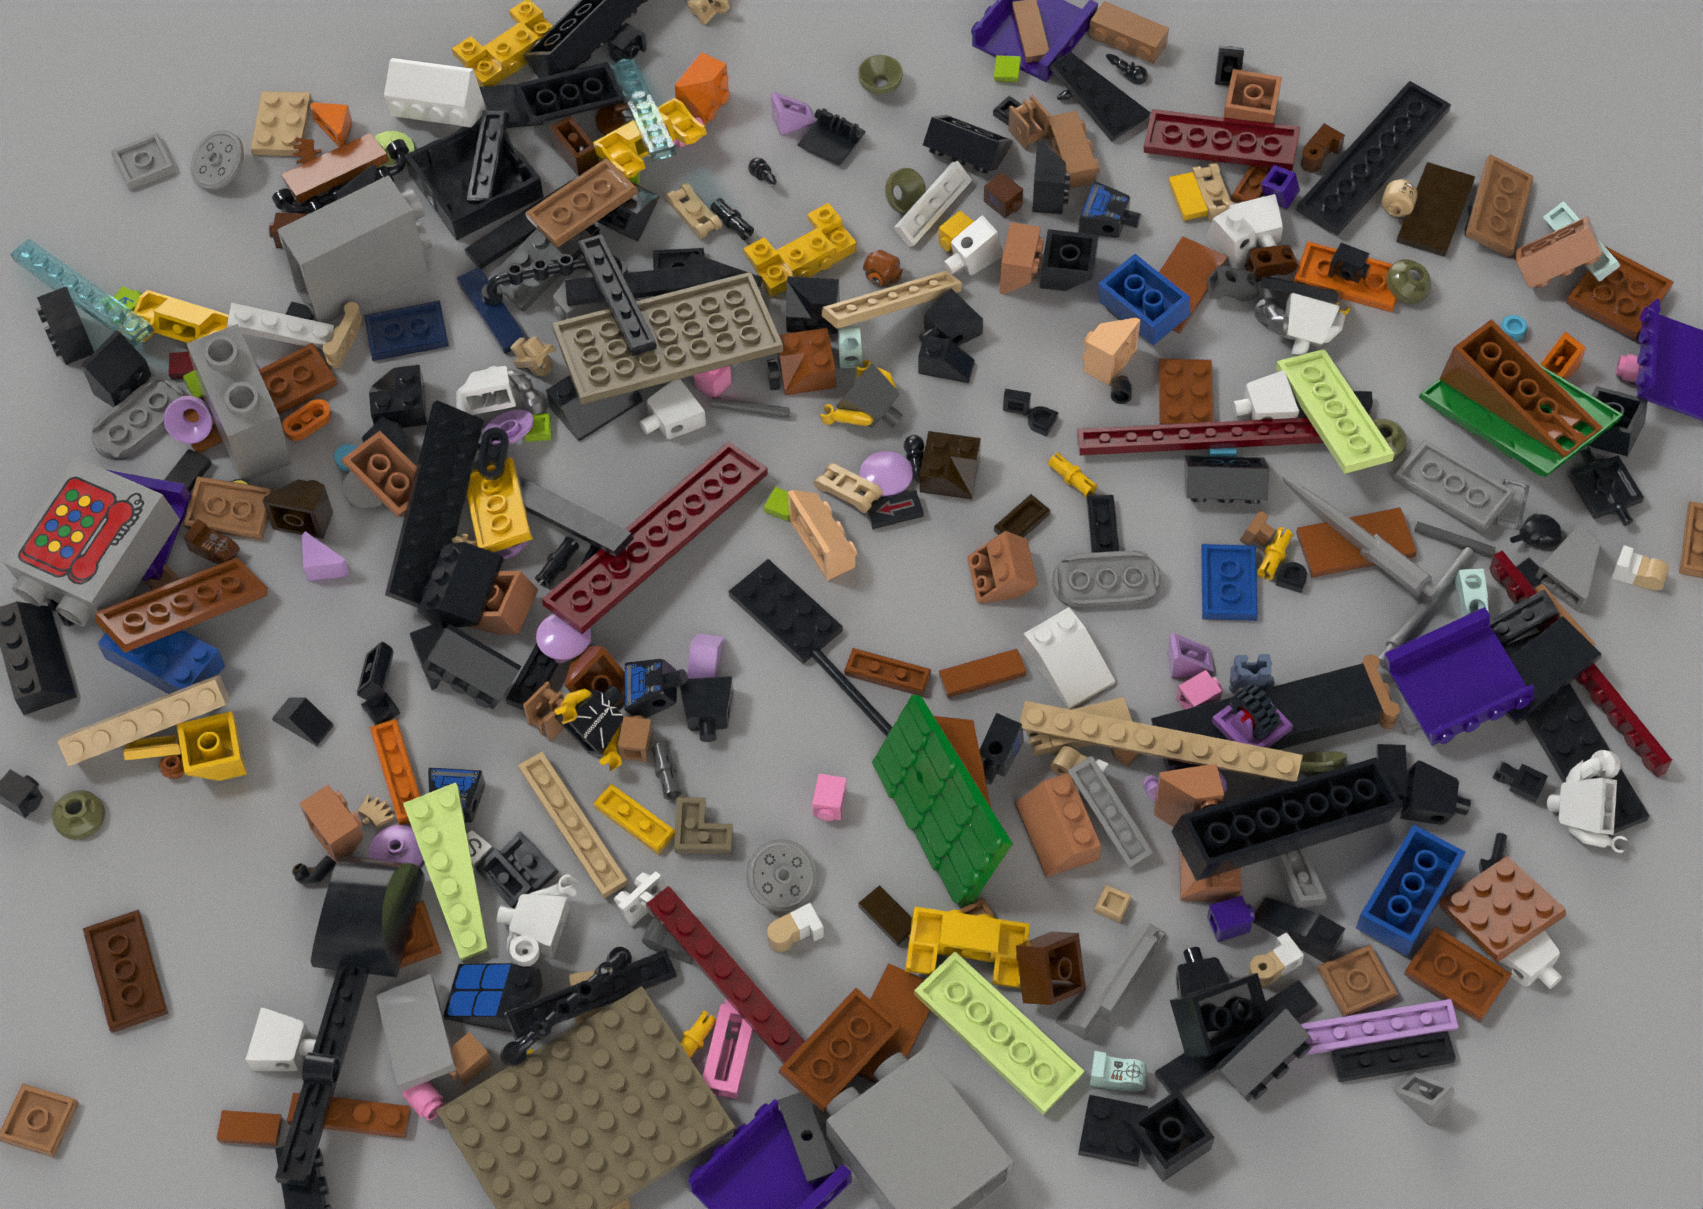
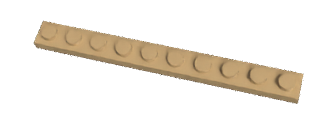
(1161, 742)

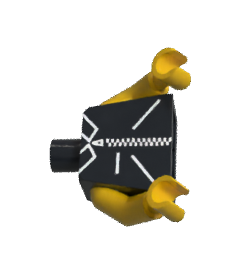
(594, 722)

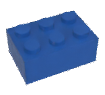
(1144, 294)

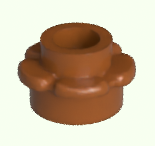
(172, 772)

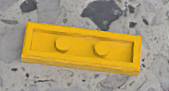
(634, 819)

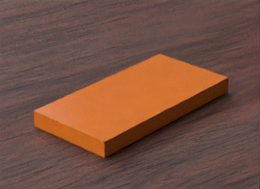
(1369, 291)

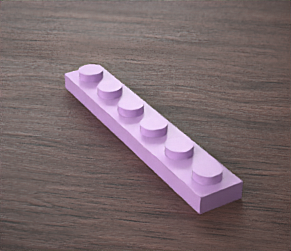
(1381, 1026)

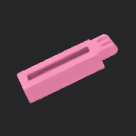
(728, 1057)

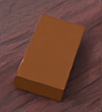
(249, 1128)

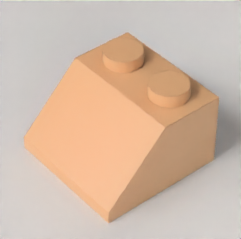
(1110, 348)

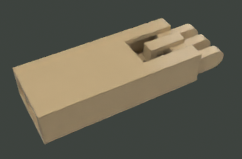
(1113, 708)

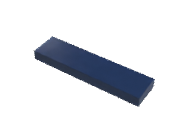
(495, 317)

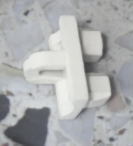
(647, 888)

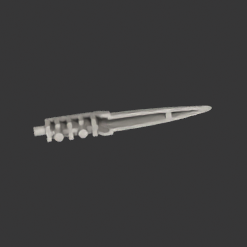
(1371, 547)

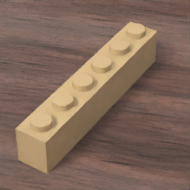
(143, 720)

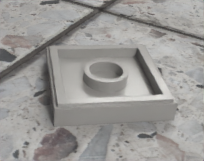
(143, 161)

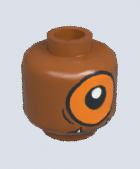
(882, 268)

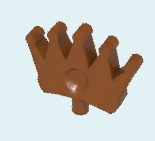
(307, 150)

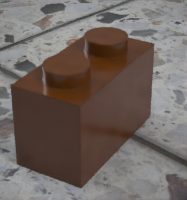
(573, 145)

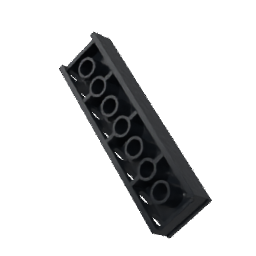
(1313, 705)

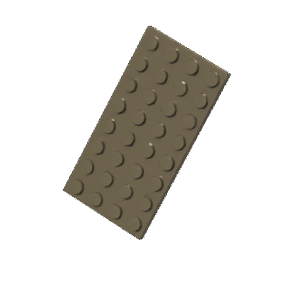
(693, 334)

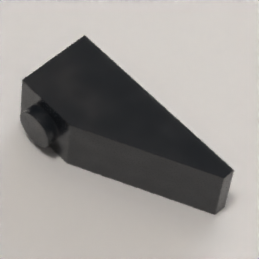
(1307, 929)

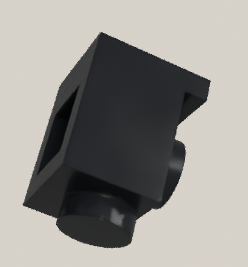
(626, 43)
(1349, 263)

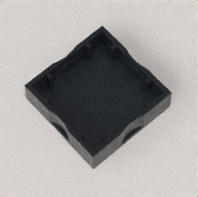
(447, 161)

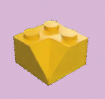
(212, 747)

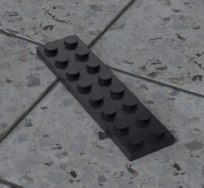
(1373, 157)
(434, 499)
(1570, 737)

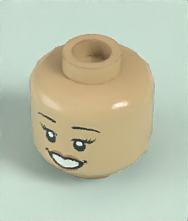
(1399, 198)

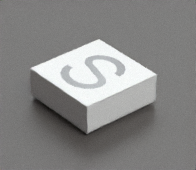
(478, 848)

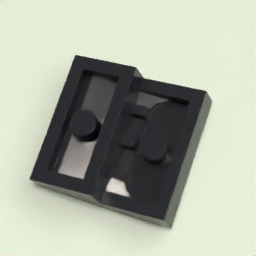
(517, 869)

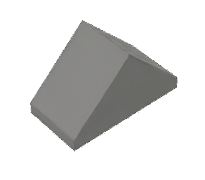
(1425, 1096)

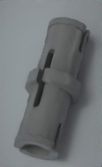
(666, 770)

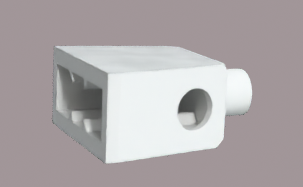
(1264, 217)
(1232, 236)
(974, 248)
(1267, 399)
(673, 411)
(1533, 961)
(278, 1043)

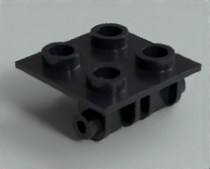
(831, 137)

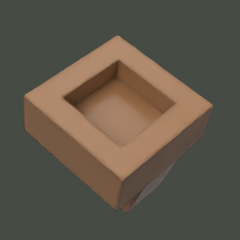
(1258, 531)

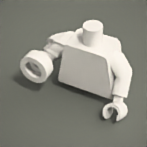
(1590, 803)
(537, 921)

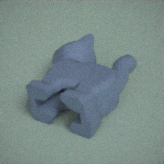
(1247, 673)

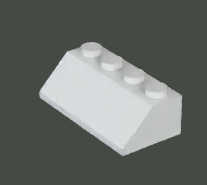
(433, 93)

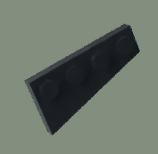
(1100, 98)

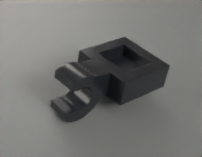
(1525, 781)

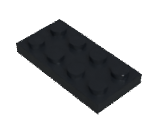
(785, 611)

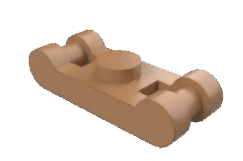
(1390, 709)

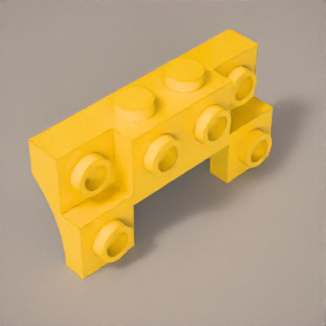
(505, 53)
(626, 148)
(805, 255)
(178, 318)
(970, 937)

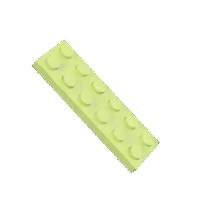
(1335, 411)
(999, 1033)

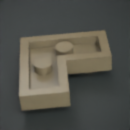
(695, 835)

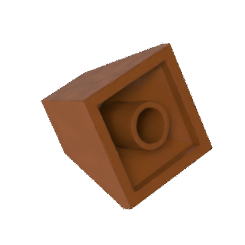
(595, 671)

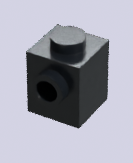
(19, 793)

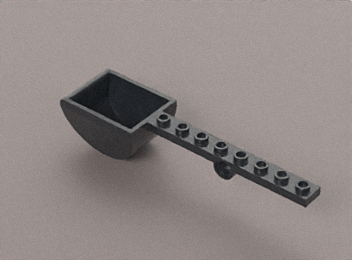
(357, 934)

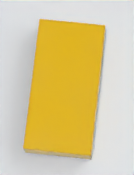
(1188, 196)
(152, 747)

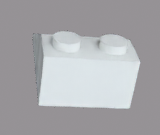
(1067, 658)

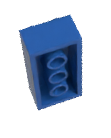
(167, 662)
(1410, 890)

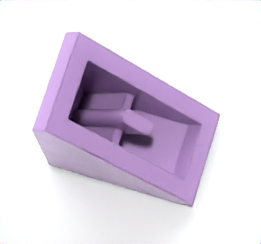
(790, 114)
(321, 561)
(705, 656)
(1188, 657)

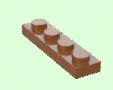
(363, 1116)

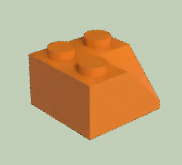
(704, 87)

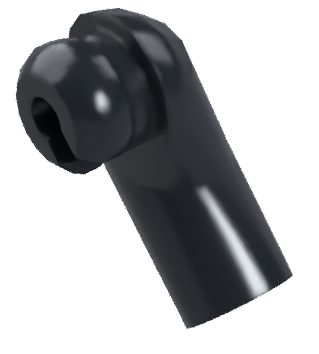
(313, 874)

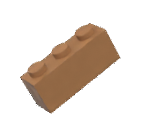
(1128, 32)
(1070, 143)

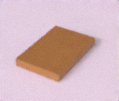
(228, 507)

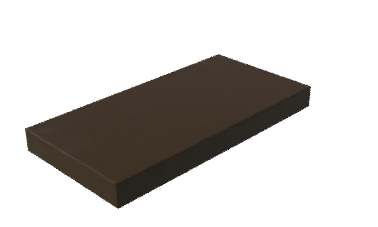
(1437, 209)

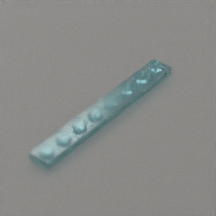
(643, 110)
(82, 291)

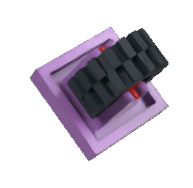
(1252, 719)

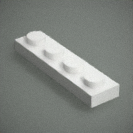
(932, 204)
(279, 326)

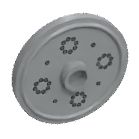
(217, 160)
(781, 875)

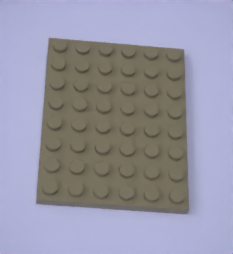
(588, 1114)

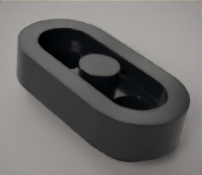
(493, 455)

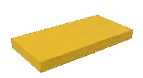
(498, 509)

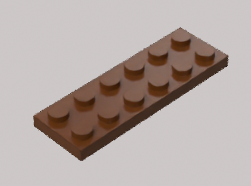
(288, 383)
(180, 604)

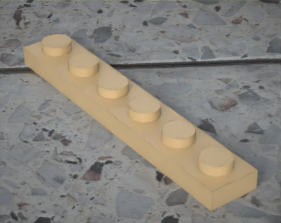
(890, 299)
(573, 825)

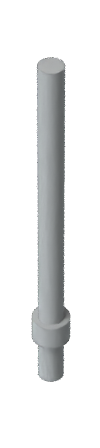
(1400, 638)

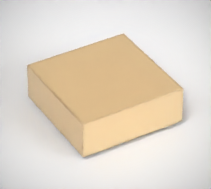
(1113, 903)

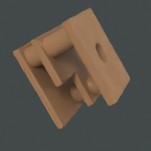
(1033, 122)
(547, 699)

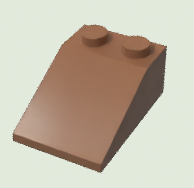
(508, 604)

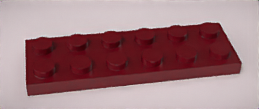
(1221, 139)

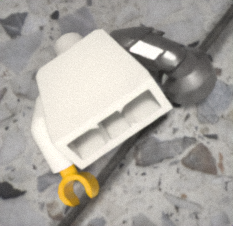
(1305, 320)
(494, 390)

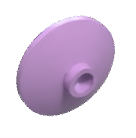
(514, 423)
(398, 834)

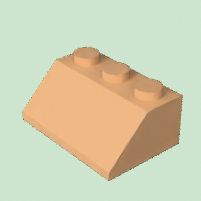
(821, 533)

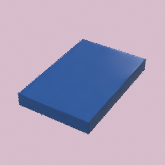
(1229, 582)

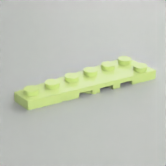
(444, 844)

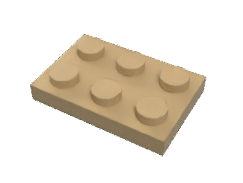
(279, 122)

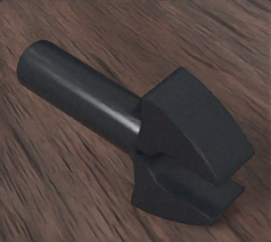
(1497, 853)

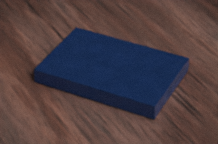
(406, 330)

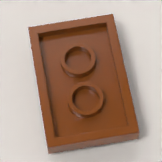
(1185, 391)
(1457, 974)

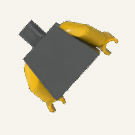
(866, 400)

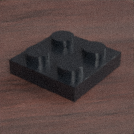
(1108, 1132)

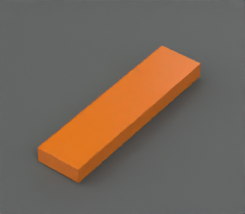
(395, 766)

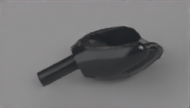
(1539, 531)

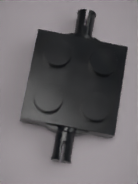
(1606, 486)

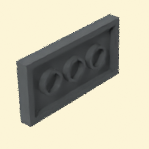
(534, 248)

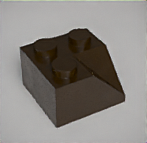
(950, 465)
(300, 508)

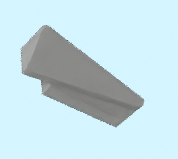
(1112, 983)

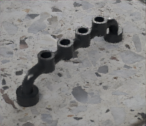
(284, 199)
(541, 270)
(515, 1052)

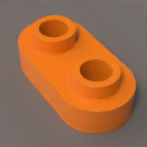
(306, 420)

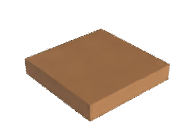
(1357, 981)
(38, 1120)

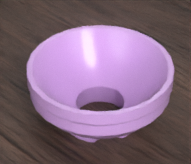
(180, 427)

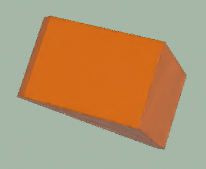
(333, 120)
(1565, 356)

